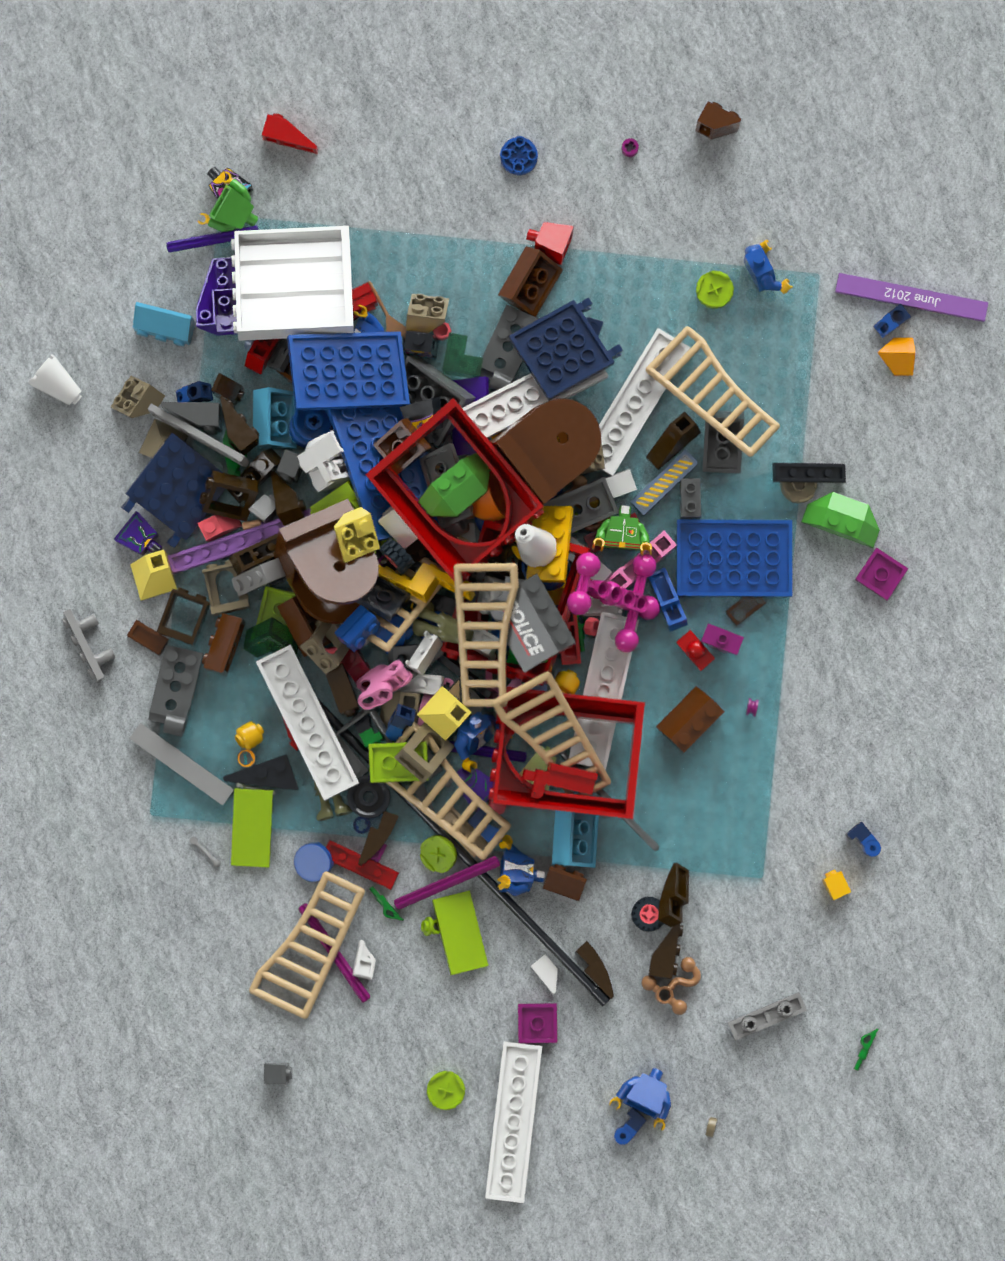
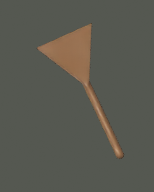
(391, 324)

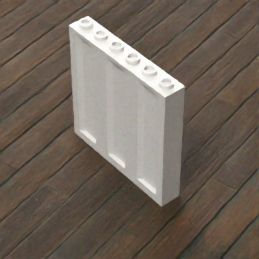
(292, 282)

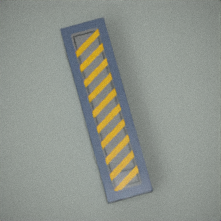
(664, 482)

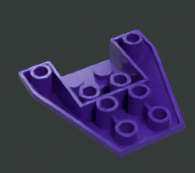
(216, 300)

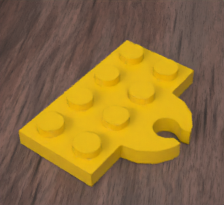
(558, 522)

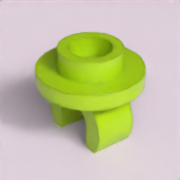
(427, 926)

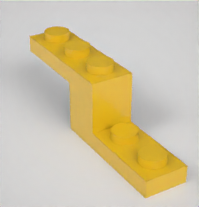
(423, 582)

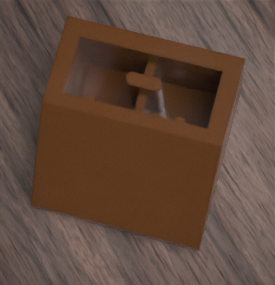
(717, 122)
(565, 883)

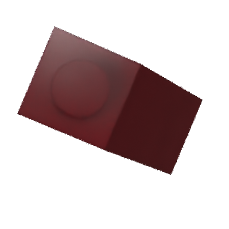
(356, 665)

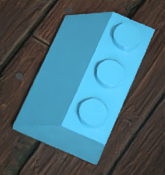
(163, 324)
(272, 416)
(575, 839)

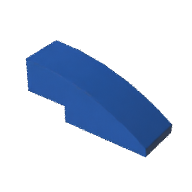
(668, 600)

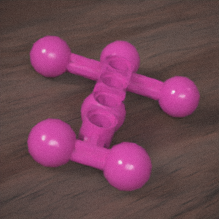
(611, 594)

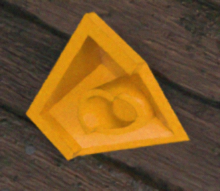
(899, 356)

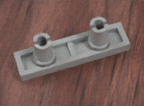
(86, 655)
(767, 1016)

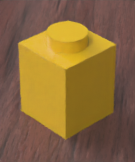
(836, 884)

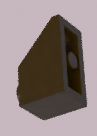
(228, 389)

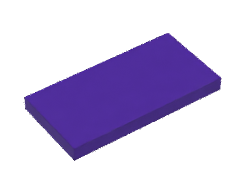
(478, 388)

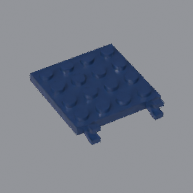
(563, 349)
(172, 487)

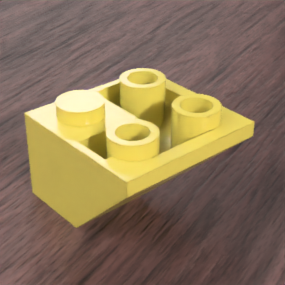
(356, 534)
(153, 575)
(444, 713)

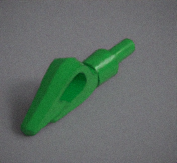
(581, 633)
(386, 906)
(865, 1048)

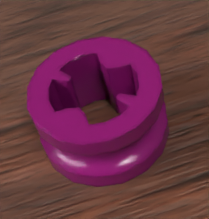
(626, 143)
(752, 707)

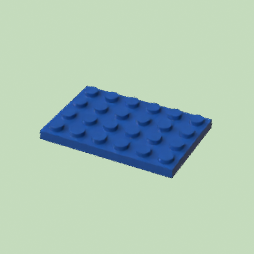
(348, 370)
(734, 558)

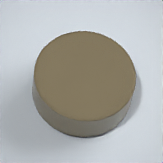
(711, 1127)

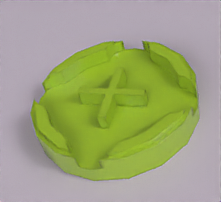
(714, 289)
(438, 854)
(446, 1090)

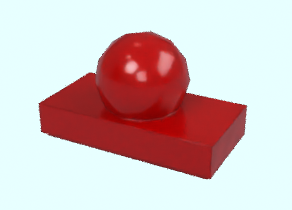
(695, 650)

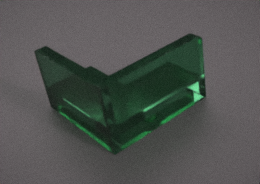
(456, 361)
(268, 637)

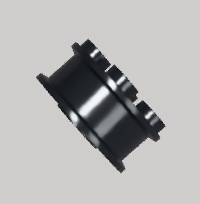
(368, 809)

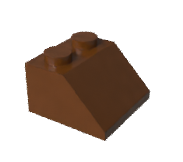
(394, 438)

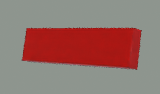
(370, 870)

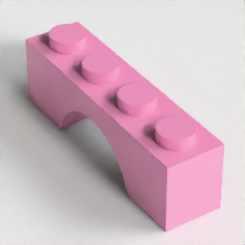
(661, 547)

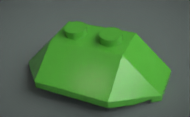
(457, 488)
(843, 518)

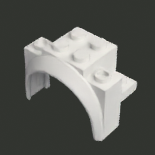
(324, 462)

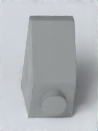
(264, 508)

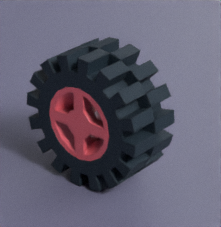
(396, 555)
(646, 914)

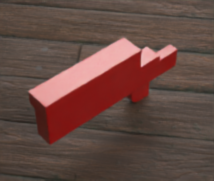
(562, 777)

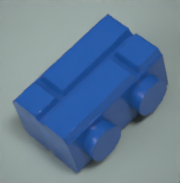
(357, 628)

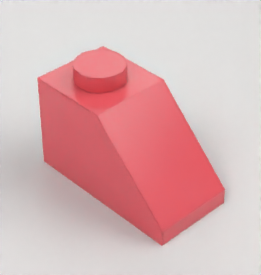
(218, 526)

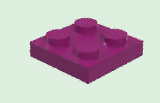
(881, 574)
(537, 1023)

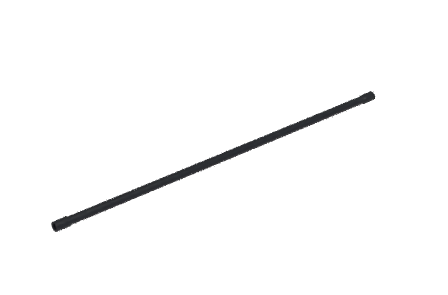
(596, 992)

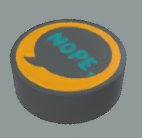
(246, 758)

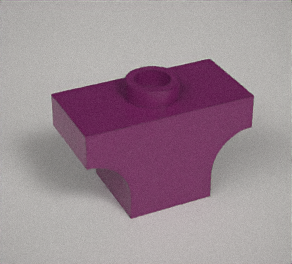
(722, 639)

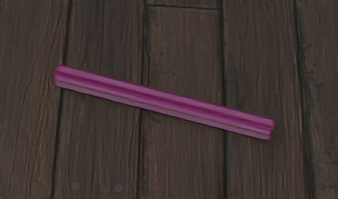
(447, 882)
(339, 960)

